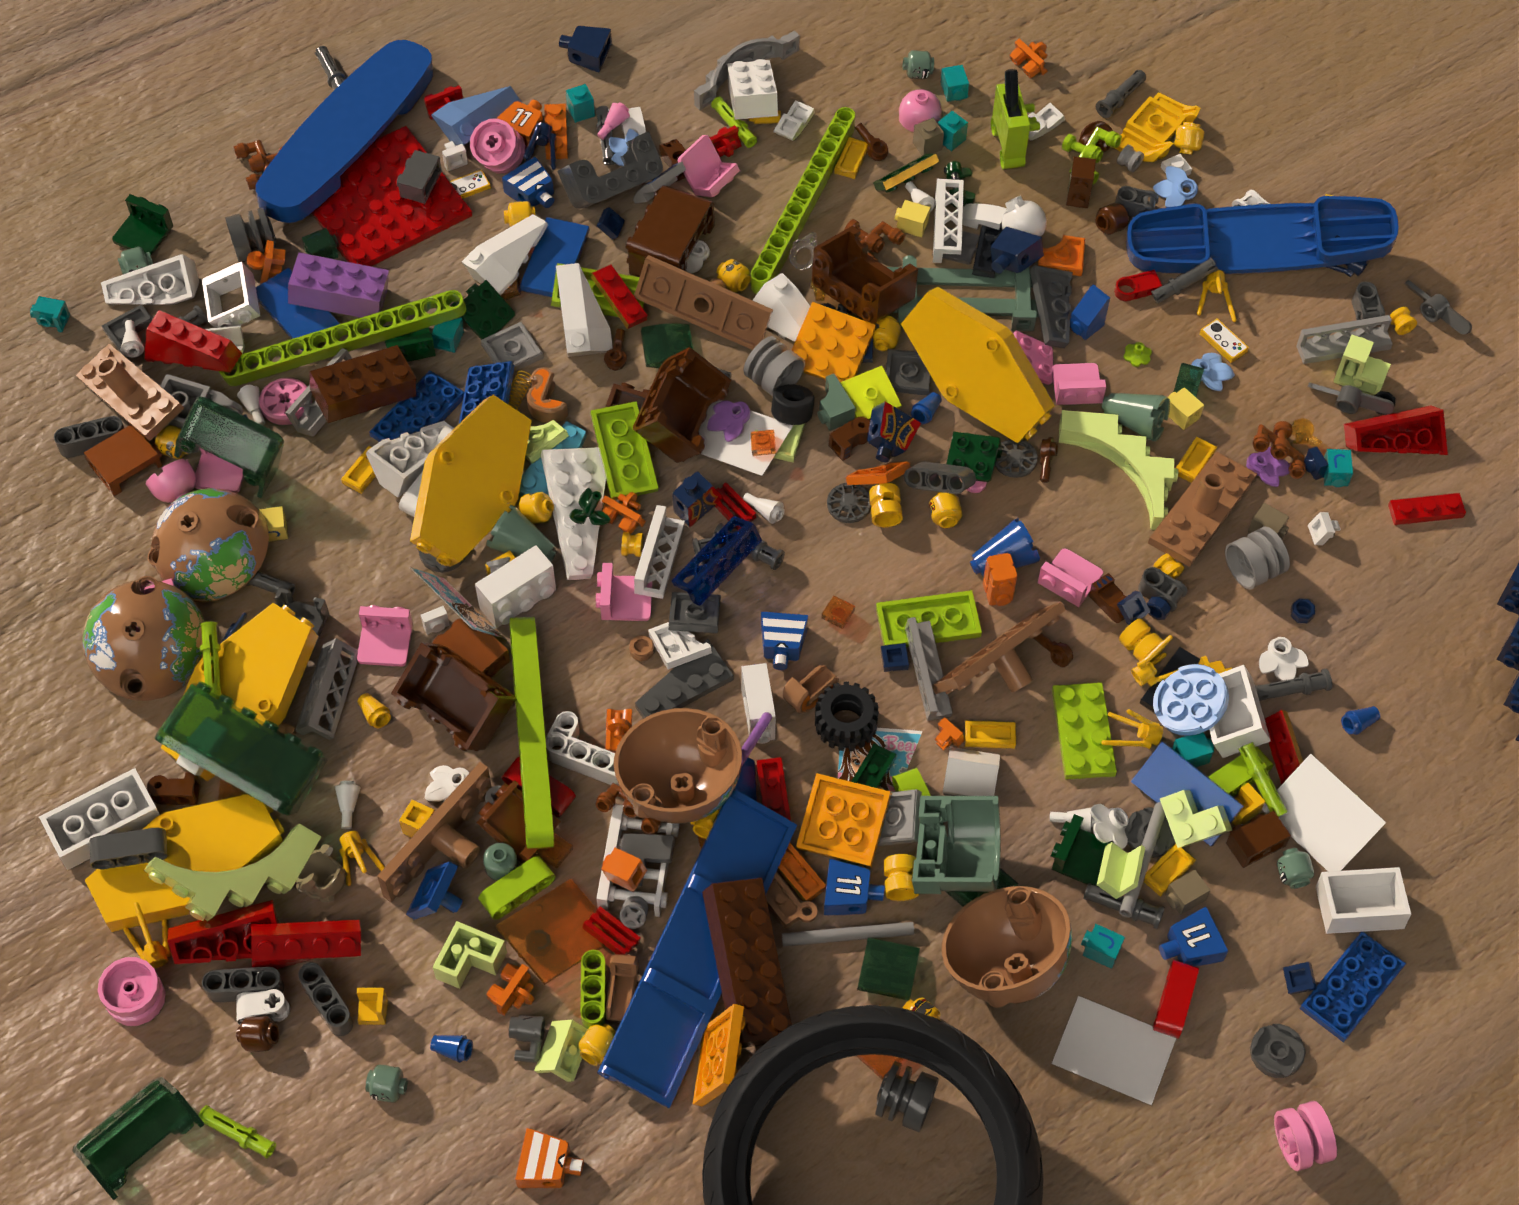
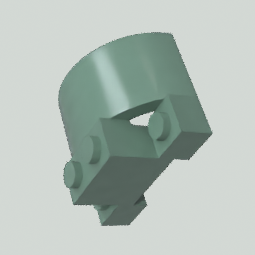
(969, 854)

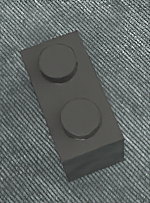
(419, 176)

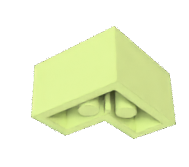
(1360, 369)
(1190, 825)
(465, 949)

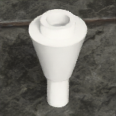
(919, 196)
(131, 342)
(249, 396)
(769, 509)
(347, 796)
(1088, 821)

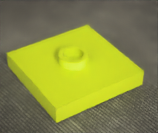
(869, 391)

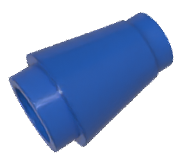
(926, 408)
(1358, 720)
(452, 1046)

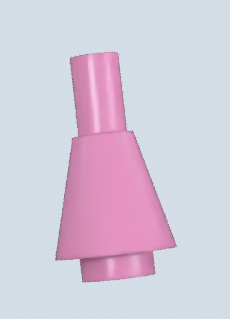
(617, 114)

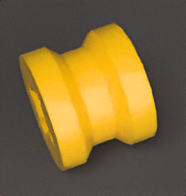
(1402, 320)
(632, 544)
(1169, 566)

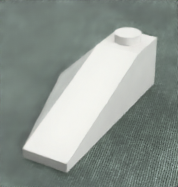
(503, 254)
(158, 283)
(787, 305)
(583, 319)
(403, 459)

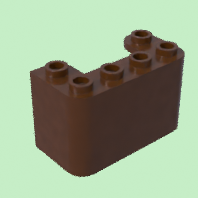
(670, 229)
(858, 280)
(679, 404)
(454, 695)

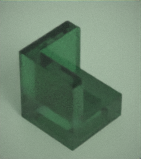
(1189, 377)

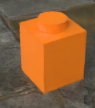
(623, 869)

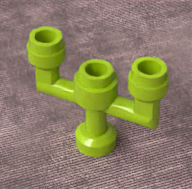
(1092, 151)

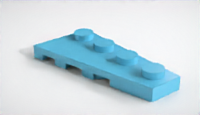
(533, 478)

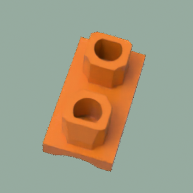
(1033, 55)
(269, 262)
(631, 518)
(617, 725)
(514, 992)

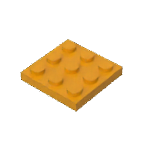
(832, 342)
(843, 820)
(719, 1055)

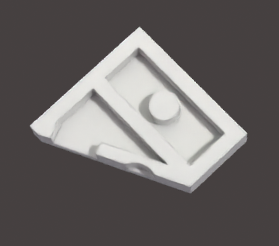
(677, 646)

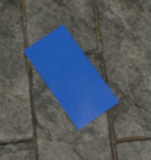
(559, 244)
(292, 318)
(483, 382)
(432, 404)
(1169, 773)
(1352, 986)

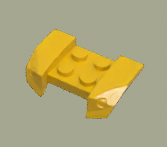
(1155, 125)

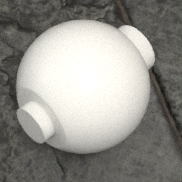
(1024, 216)

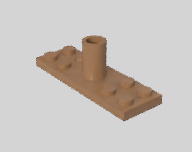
(703, 302)
(129, 392)
(1202, 509)
(1002, 654)
(439, 834)

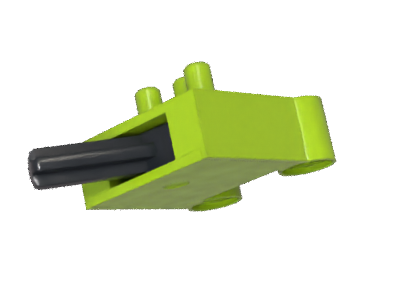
(1012, 122)

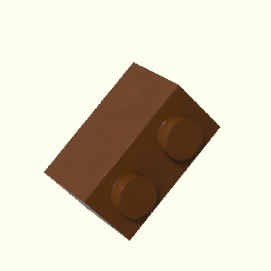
(1080, 182)
(1258, 838)

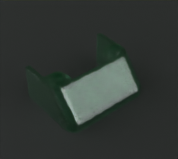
(233, 440)
(133, 1132)

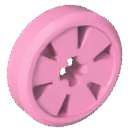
(274, 393)

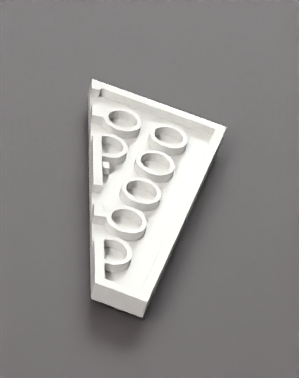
(567, 477)

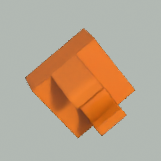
(948, 735)

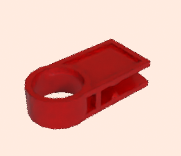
(1141, 284)

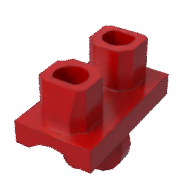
(436, 101)
(726, 141)

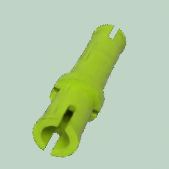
(727, 115)
(208, 646)
(1262, 779)
(244, 1136)

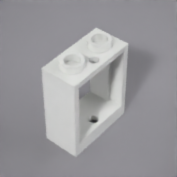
(215, 286)
(758, 699)

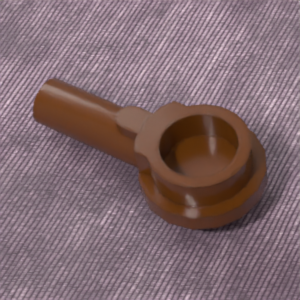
(876, 148)
(616, 358)
(1048, 450)
(1060, 653)

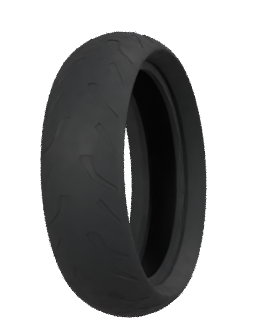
(869, 1032)

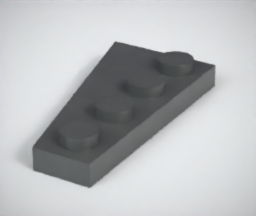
(1052, 300)
(686, 684)

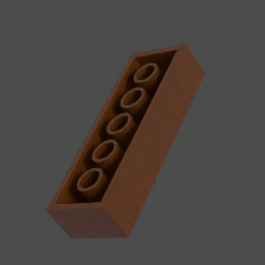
(747, 957)

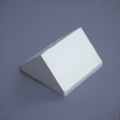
(971, 773)

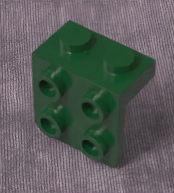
(144, 226)
(485, 310)
(414, 345)
(976, 453)
(1079, 853)

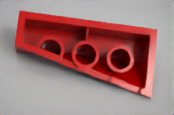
(187, 344)
(1404, 432)
(221, 937)
(297, 942)

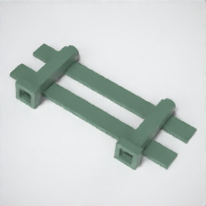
(1022, 308)

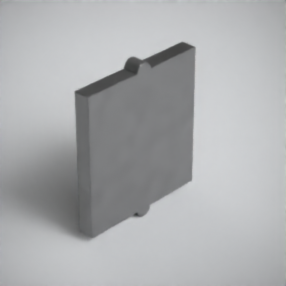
(969, 244)

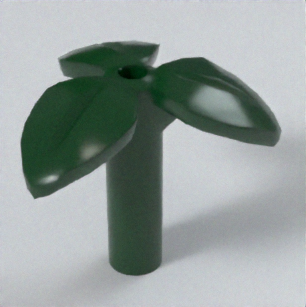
(588, 502)

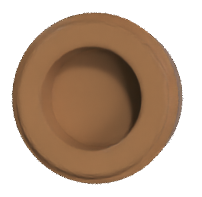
(641, 648)

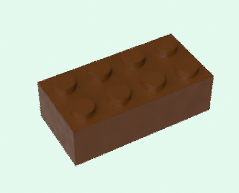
(362, 384)

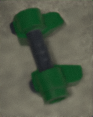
(956, 172)

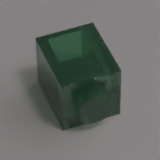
(321, 244)

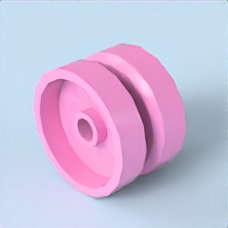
(497, 146)
(131, 991)
(1305, 1135)

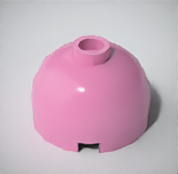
(919, 107)
(175, 481)

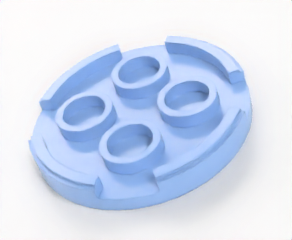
(1191, 700)

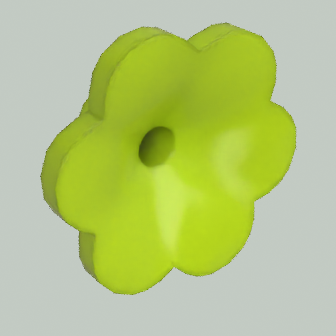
(1137, 354)

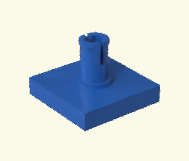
(434, 892)

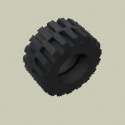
(846, 698)

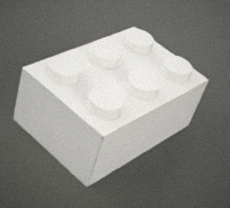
(752, 89)
(516, 587)
(1243, 717)
(1363, 900)

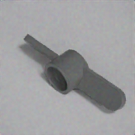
(1439, 307)
(1352, 398)

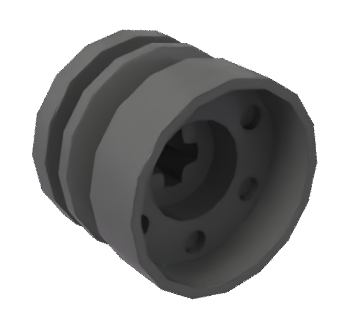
(250, 234)
(906, 1096)

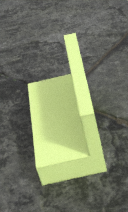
(1120, 870)
(561, 1050)

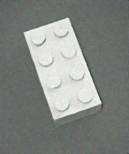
(107, 809)

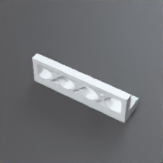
(940, 219)
(650, 550)

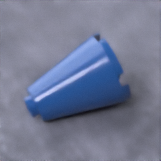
(1012, 540)

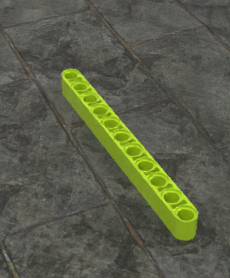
(803, 199)
(354, 341)
(531, 733)

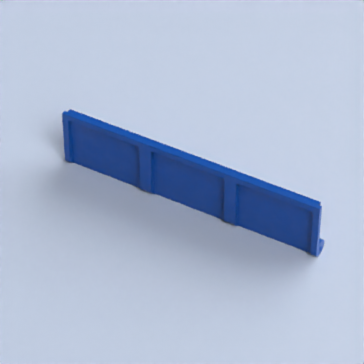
(682, 974)

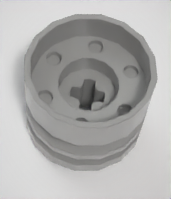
(773, 365)
(1257, 557)

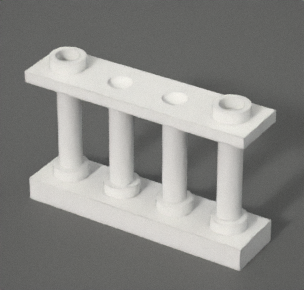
(606, 890)

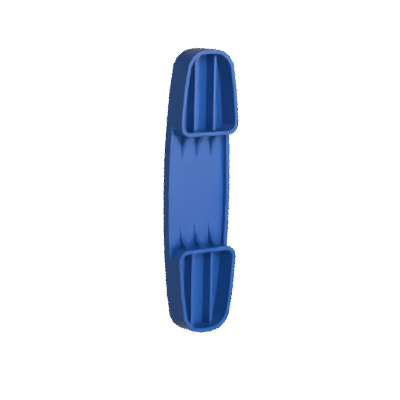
(342, 130)
(1263, 235)

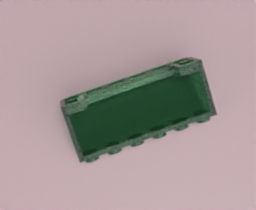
(242, 748)

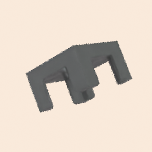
(315, 614)

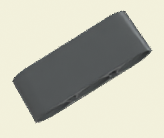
(78, 438)
(949, 477)
(128, 848)
(233, 977)
(323, 987)

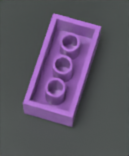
(337, 286)

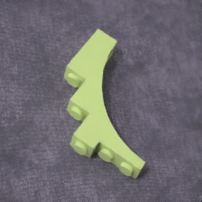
(1129, 452)
(241, 885)

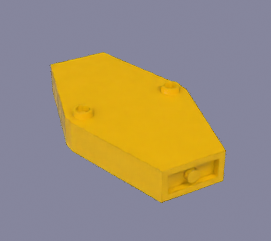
(978, 365)
(470, 481)
(262, 665)
(199, 838)

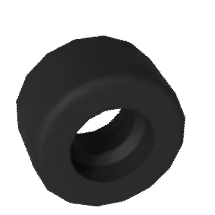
(792, 404)

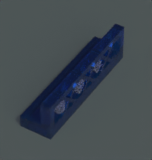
(722, 560)

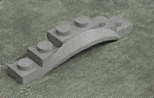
(746, 52)

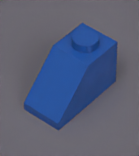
(1090, 313)

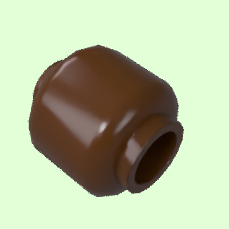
(1112, 218)
(257, 1033)

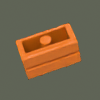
(999, 579)

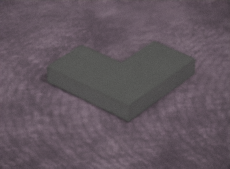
(116, 329)
(649, 848)

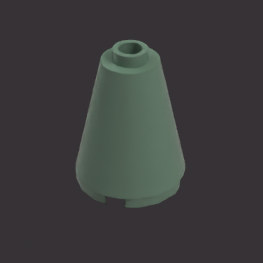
(1139, 412)
(518, 535)

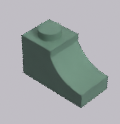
(836, 407)

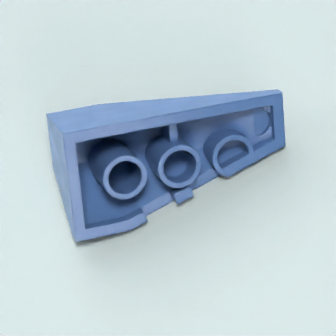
(462, 116)

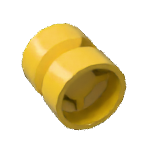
(885, 505)
(1140, 639)
(900, 874)

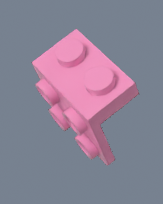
(705, 169)
(1039, 356)
(1078, 384)
(217, 473)
(1069, 576)
(618, 597)
(384, 636)

